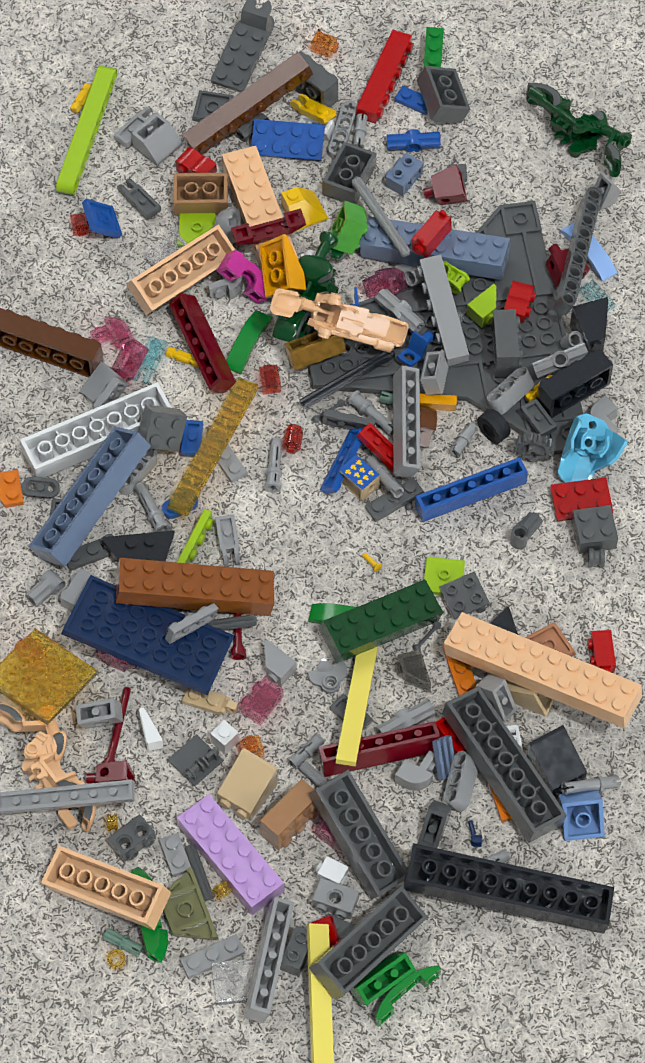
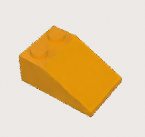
(280, 266)

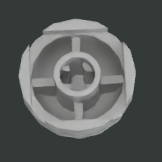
(227, 219)

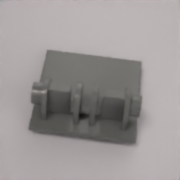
(465, 595)
(195, 760)

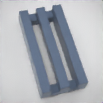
(445, 755)

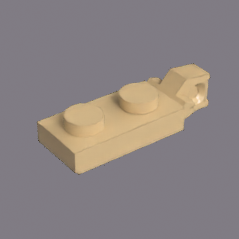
(213, 703)

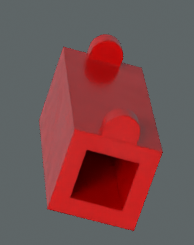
(431, 233)

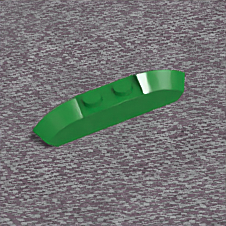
(155, 940)

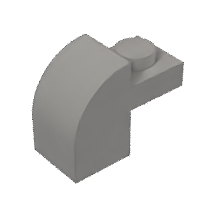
(222, 287)
(605, 410)
(414, 776)

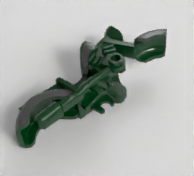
(581, 131)
(318, 278)

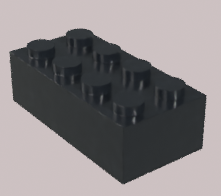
(575, 383)

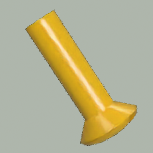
(377, 566)

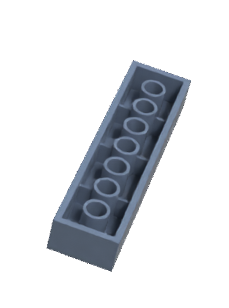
(467, 251)
(89, 496)

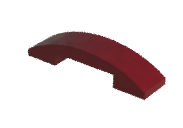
(269, 230)

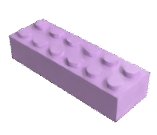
(230, 854)

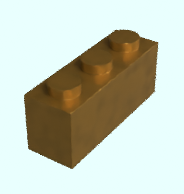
(313, 349)

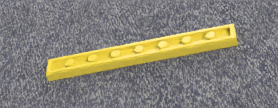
(356, 708)
(319, 998)

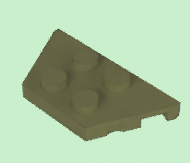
(187, 910)

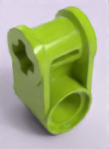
(456, 277)

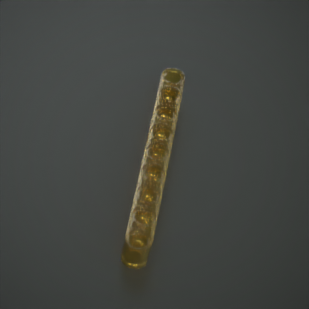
(213, 447)

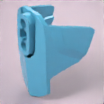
(601, 449)

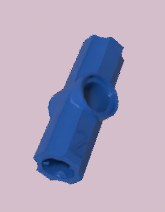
(413, 140)

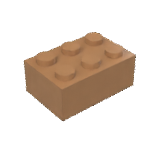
(200, 192)
(289, 816)

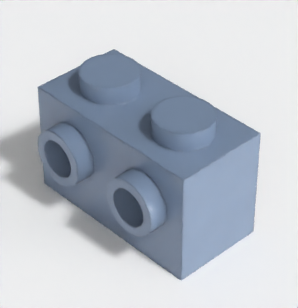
(404, 174)

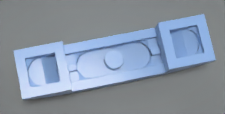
(596, 256)

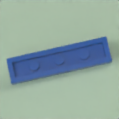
(348, 450)

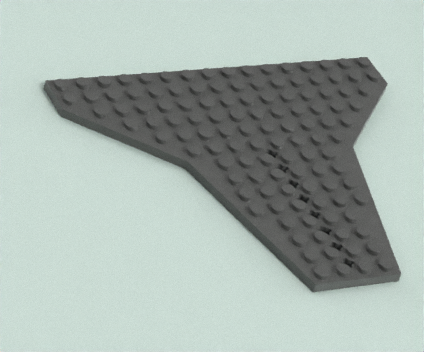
(476, 377)

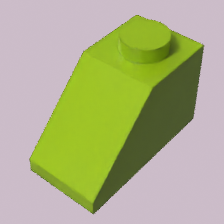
(482, 307)

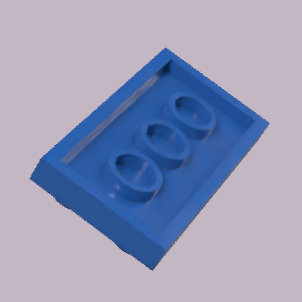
(288, 139)

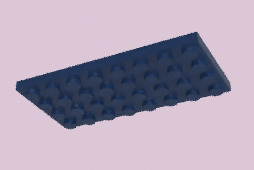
(139, 635)

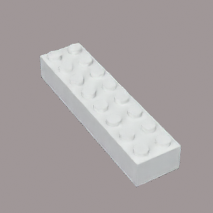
(83, 435)

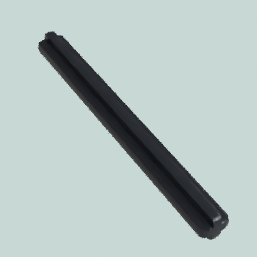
(346, 378)

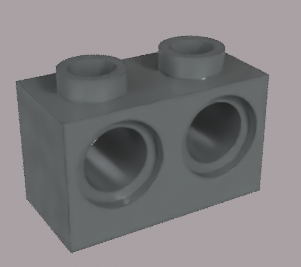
(128, 835)
(295, 952)

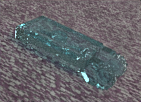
(152, 359)

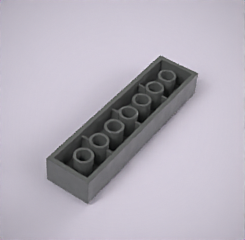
(504, 764)

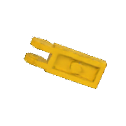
(313, 109)

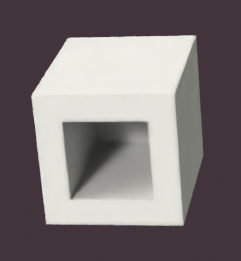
(224, 737)
(332, 871)

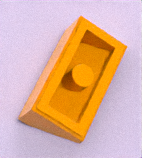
(439, 402)

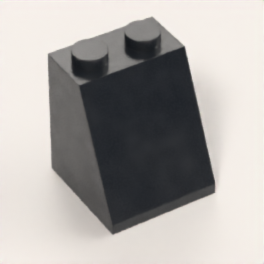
(591, 322)
(556, 759)

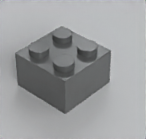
(162, 427)
(594, 528)

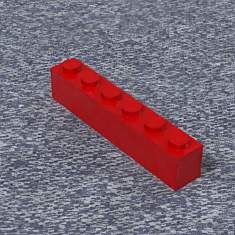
(384, 76)

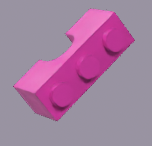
(235, 265)

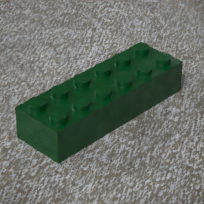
(380, 621)

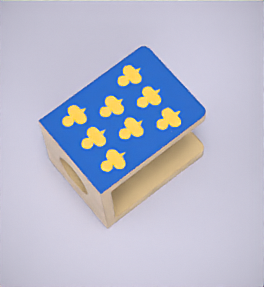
(359, 478)

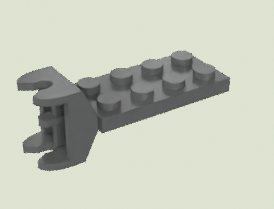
(244, 47)

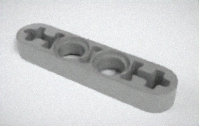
(340, 129)

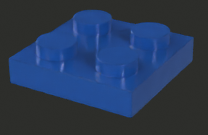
(101, 218)

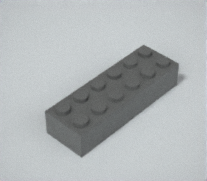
(359, 834)
(368, 943)

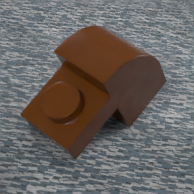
(428, 423)

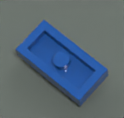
(411, 99)
(191, 438)

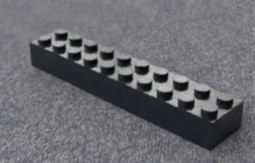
(508, 888)

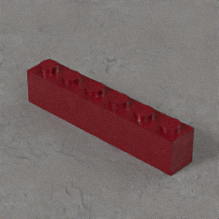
(202, 343)
(383, 748)

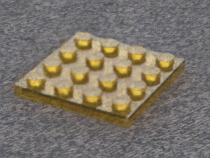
(43, 676)

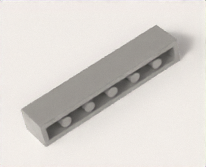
(443, 309)
(406, 422)
(268, 960)

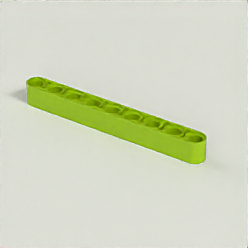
(86, 129)

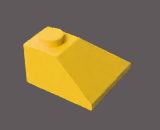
(307, 201)

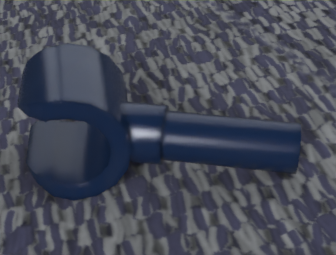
(476, 840)

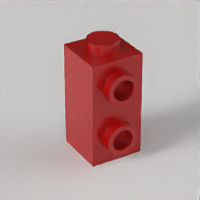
(602, 650)

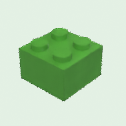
(349, 227)

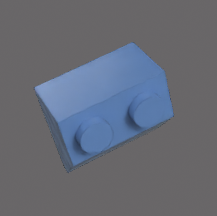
(583, 814)

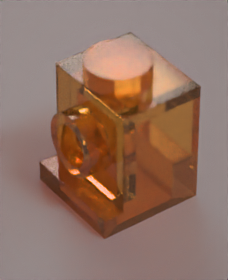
(324, 44)
(252, 744)

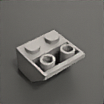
(156, 139)

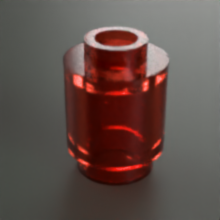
(292, 438)

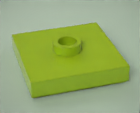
(195, 224)
(441, 571)

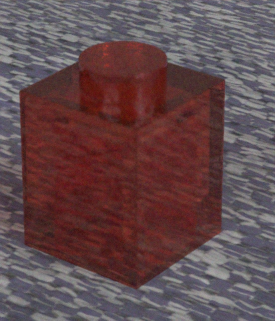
(269, 379)

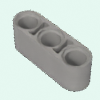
(510, 390)
(145, 466)
(460, 781)

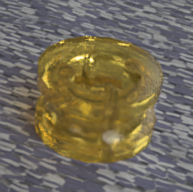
(112, 822)
(222, 890)
(118, 965)

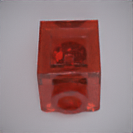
(80, 224)

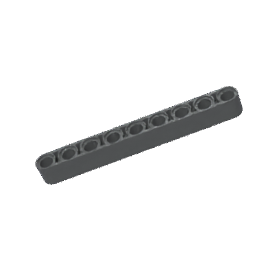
(578, 251)

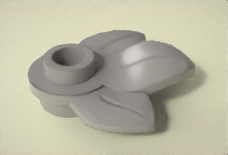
(328, 673)

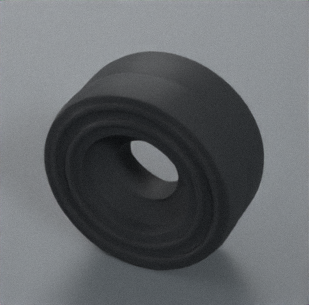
(493, 426)

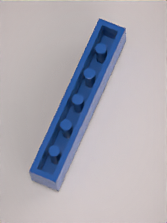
(471, 489)

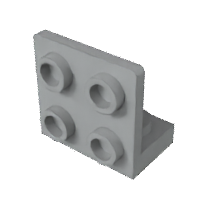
(103, 385)

